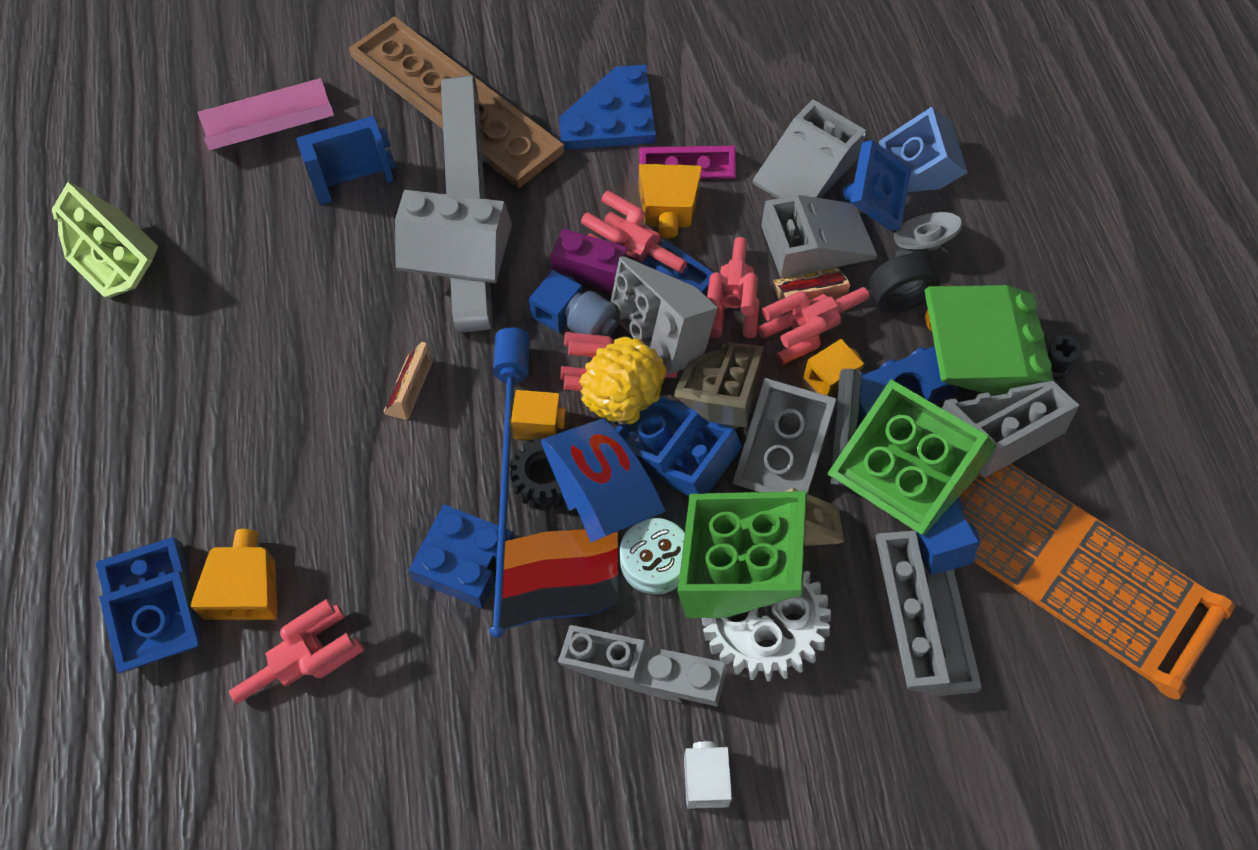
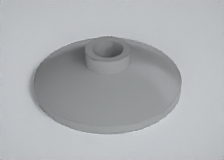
(928, 231)

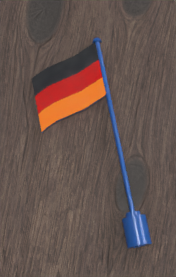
(547, 571)

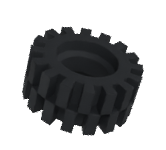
(525, 486)

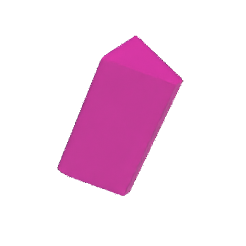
(715, 161)

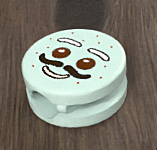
(652, 555)

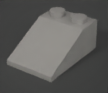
(784, 438)

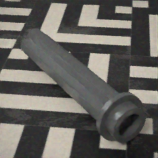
(846, 412)

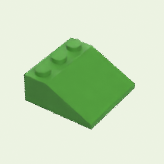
(987, 337)
(912, 457)
(741, 552)

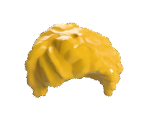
(623, 380)

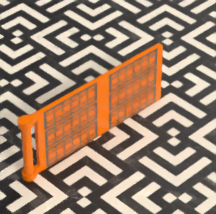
(1089, 575)

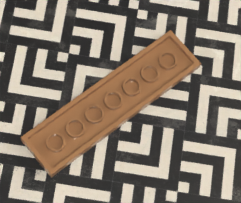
(415, 69)

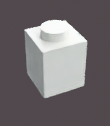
(707, 776)

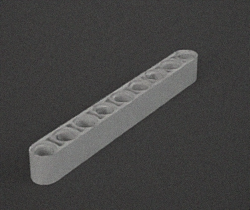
(465, 178)

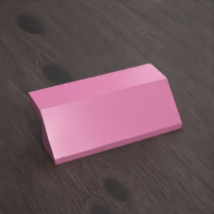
(265, 114)

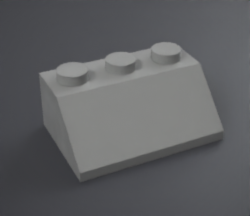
(451, 235)

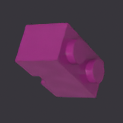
(587, 259)

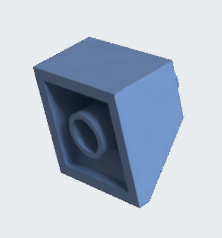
(928, 149)

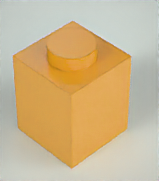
(824, 368)
(537, 415)

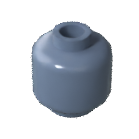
(591, 314)

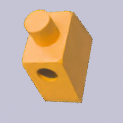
(669, 196)
(237, 582)

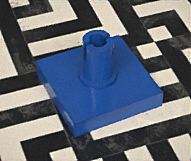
(879, 186)

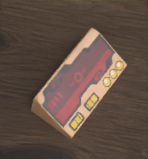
(827, 282)
(409, 383)

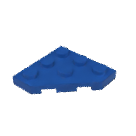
(611, 112)

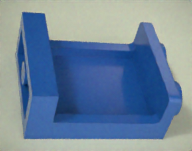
(345, 154)

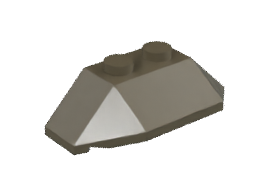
(722, 384)

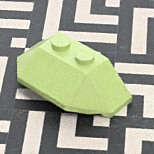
(101, 241)

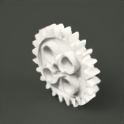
(740, 639)

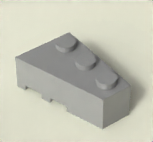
(1017, 420)

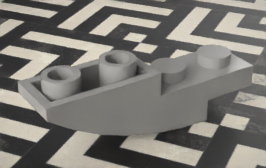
(642, 668)

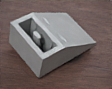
(811, 154)
(814, 234)
(662, 313)

